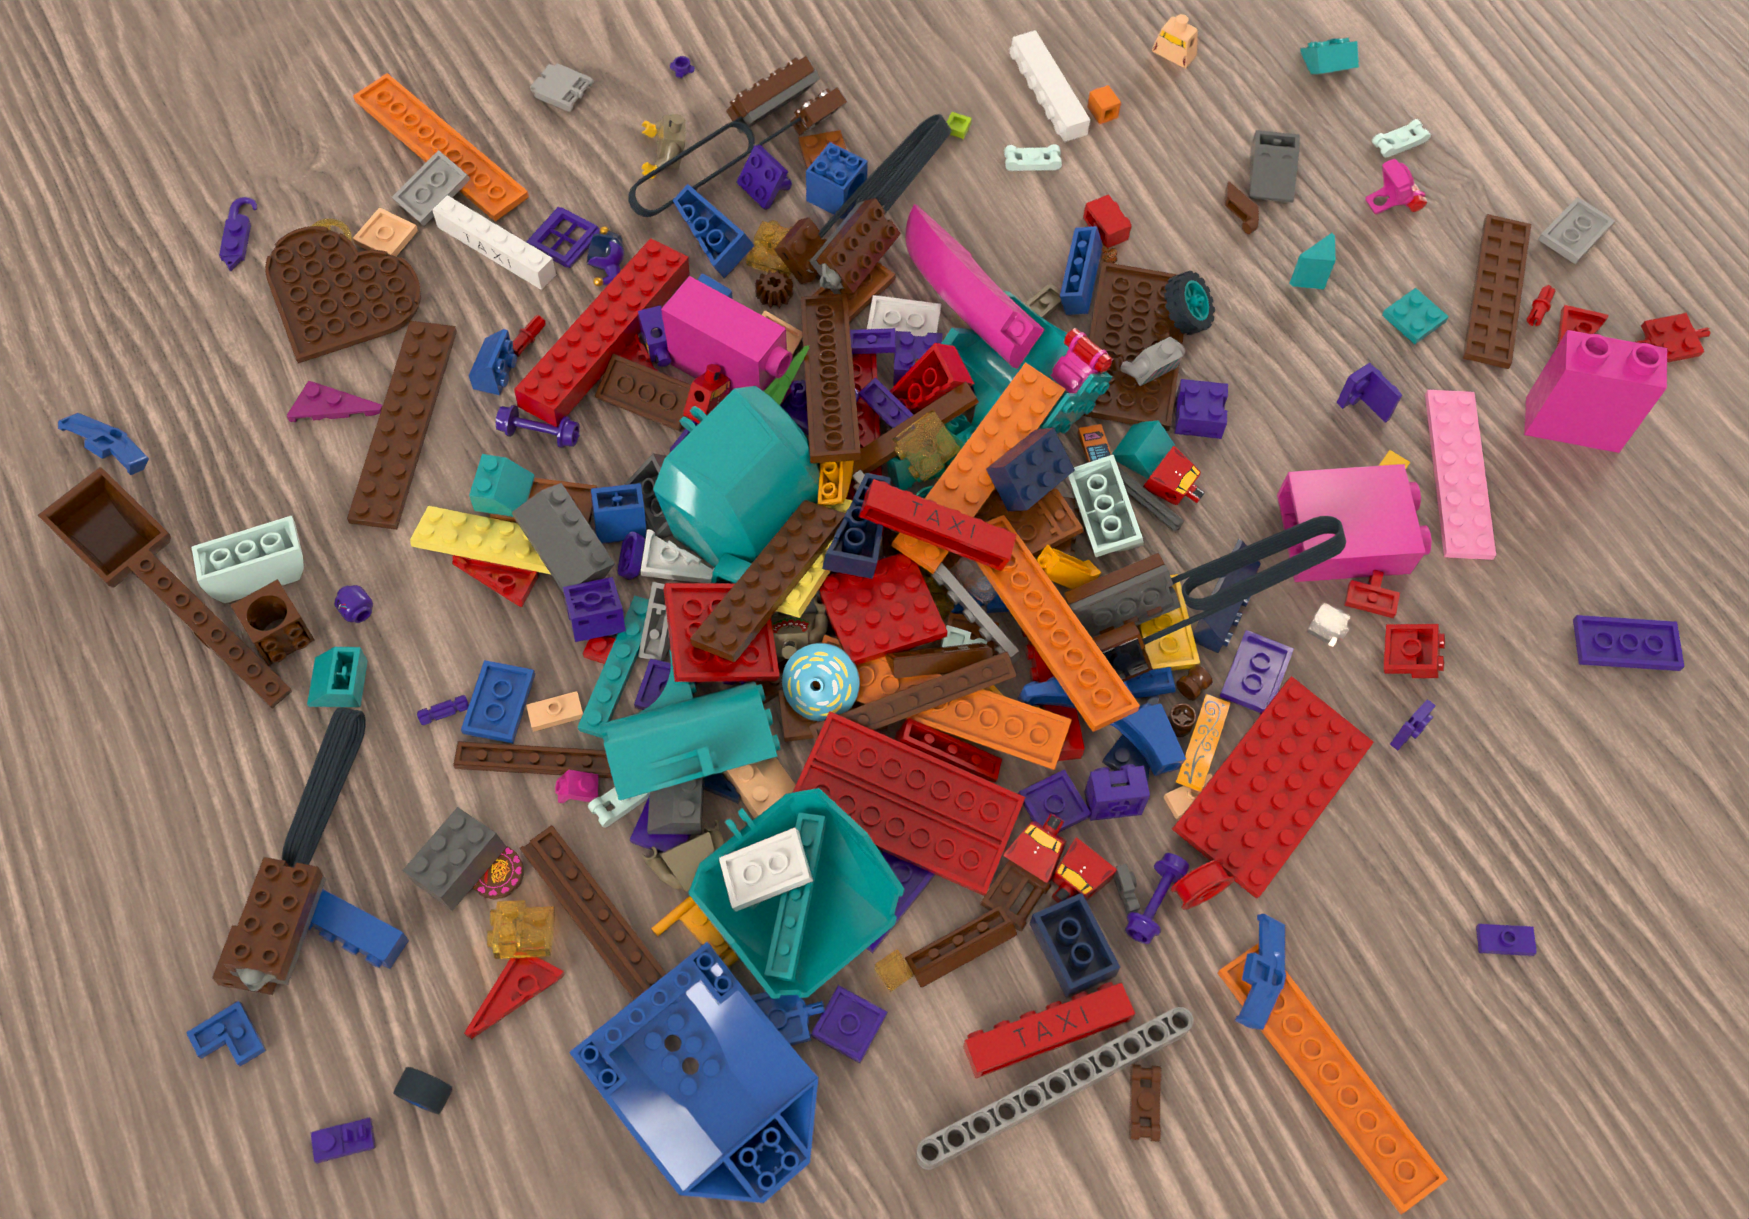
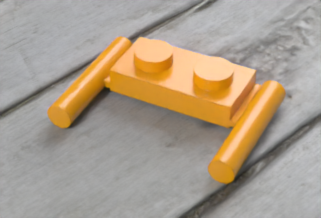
(699, 926)

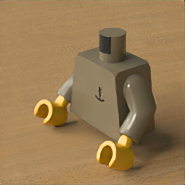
(669, 140)

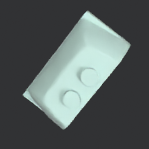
(1105, 507)
(249, 560)

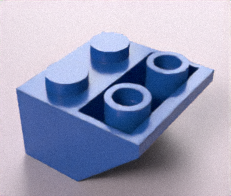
(493, 363)
(618, 512)

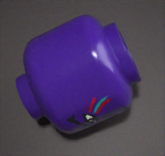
(353, 603)

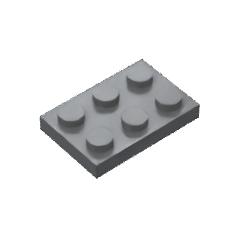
(430, 186)
(1576, 230)

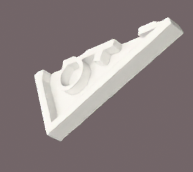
(670, 562)

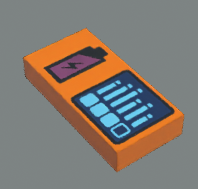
(1094, 442)

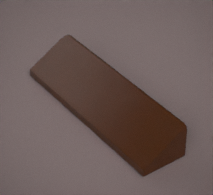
(936, 660)
(961, 946)

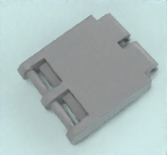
(560, 86)

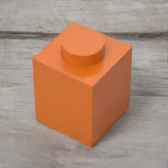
(1104, 104)

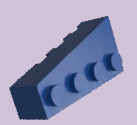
(717, 235)

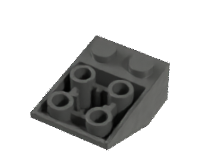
(1273, 166)

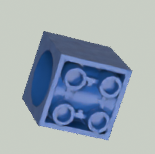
(834, 178)

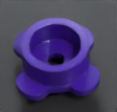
(682, 66)

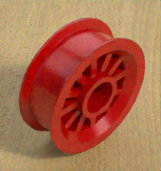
(1202, 884)

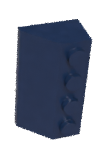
(1214, 630)

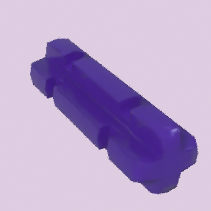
(443, 710)

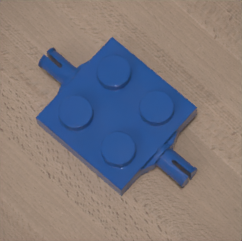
(789, 1015)

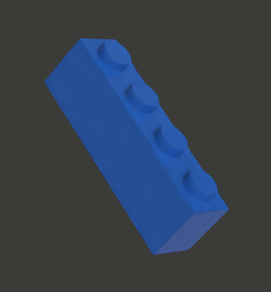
(1081, 270)
(357, 930)

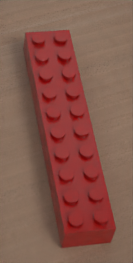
(600, 331)

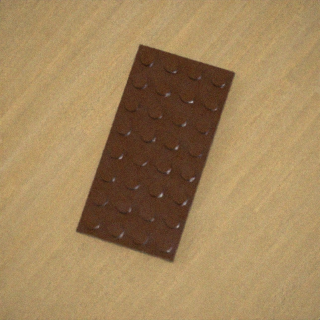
(1126, 322)

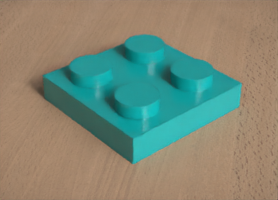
(1415, 316)

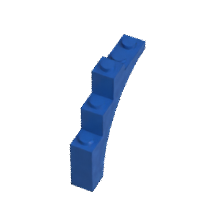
(1146, 728)

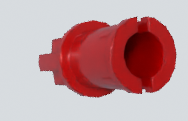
(1541, 305)
(528, 334)

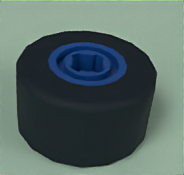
(423, 1090)

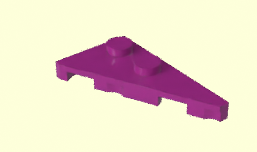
(325, 402)

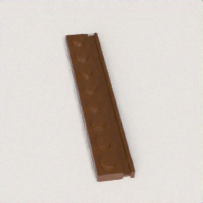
(593, 912)

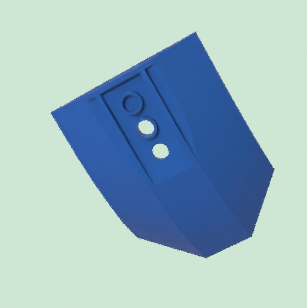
(736, 1122)

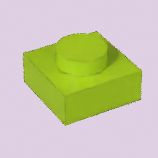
(959, 124)

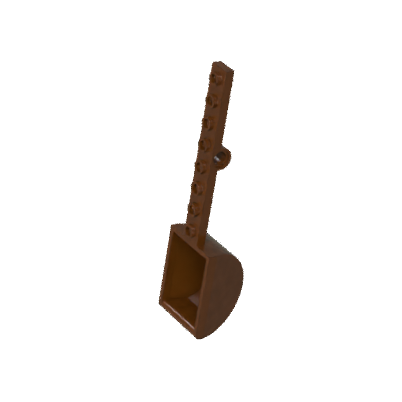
(121, 539)

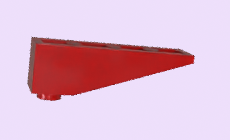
(949, 749)

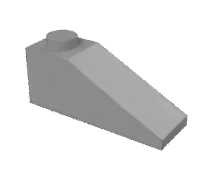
(655, 634)

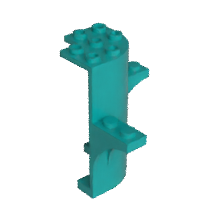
(993, 374)
(688, 737)

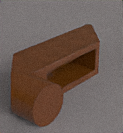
(1242, 207)

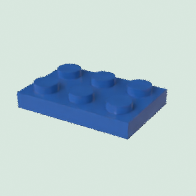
(498, 701)

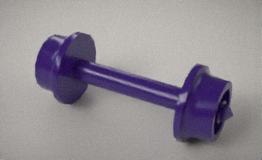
(508, 420)
(1141, 926)

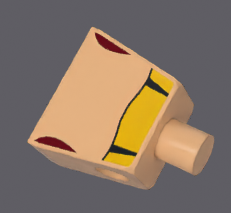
(1177, 41)

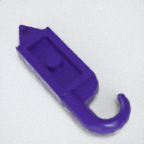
(236, 234)

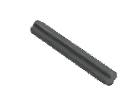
(1151, 502)

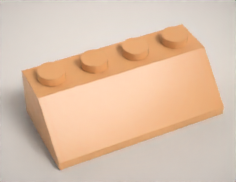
(760, 784)

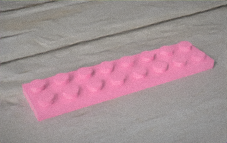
(1459, 475)

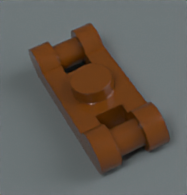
(1145, 1103)

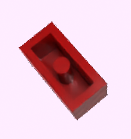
(1109, 219)

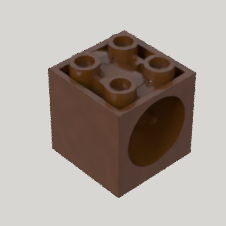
(263, 608)

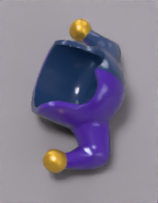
(606, 253)

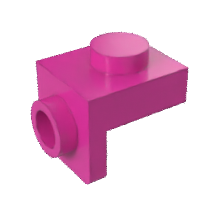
(577, 786)

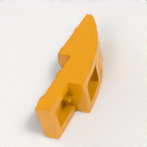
(834, 482)

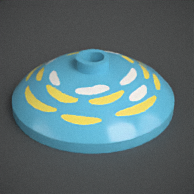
(832, 670)

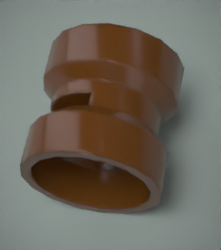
(1192, 684)
(1185, 716)

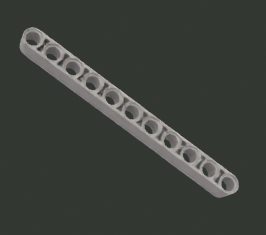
(1046, 1098)

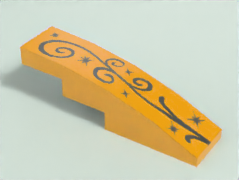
(1203, 742)

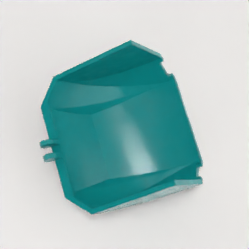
(736, 477)
(848, 905)

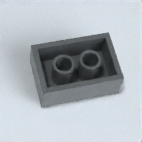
(454, 858)

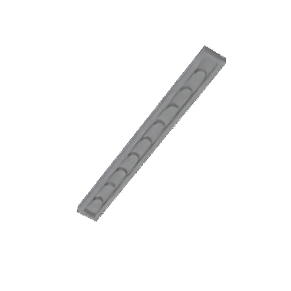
(972, 610)

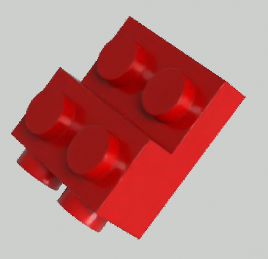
(1414, 650)

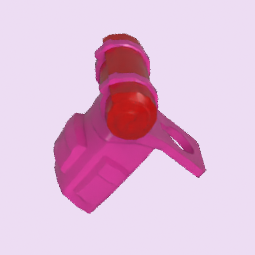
(1399, 188)
(1080, 361)

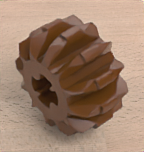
(774, 288)

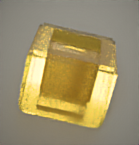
(893, 970)

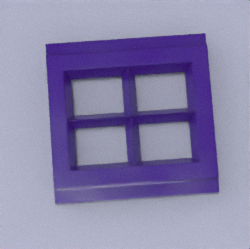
(548, 227)

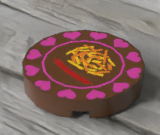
(502, 876)

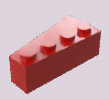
(931, 378)

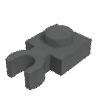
(1126, 885)

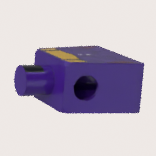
(654, 340)

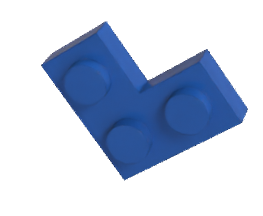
(228, 1027)

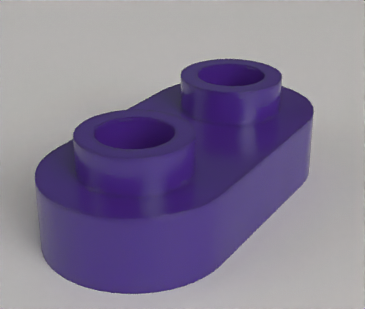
(631, 556)

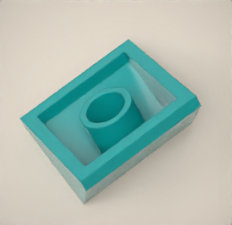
(1315, 264)
(1143, 447)

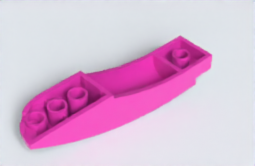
(969, 289)

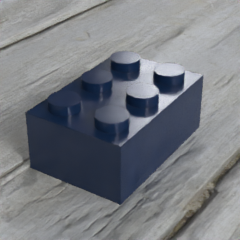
(1030, 469)
(1074, 945)

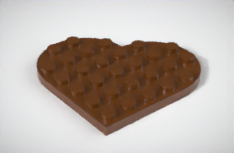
(336, 294)

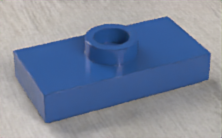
(1152, 683)

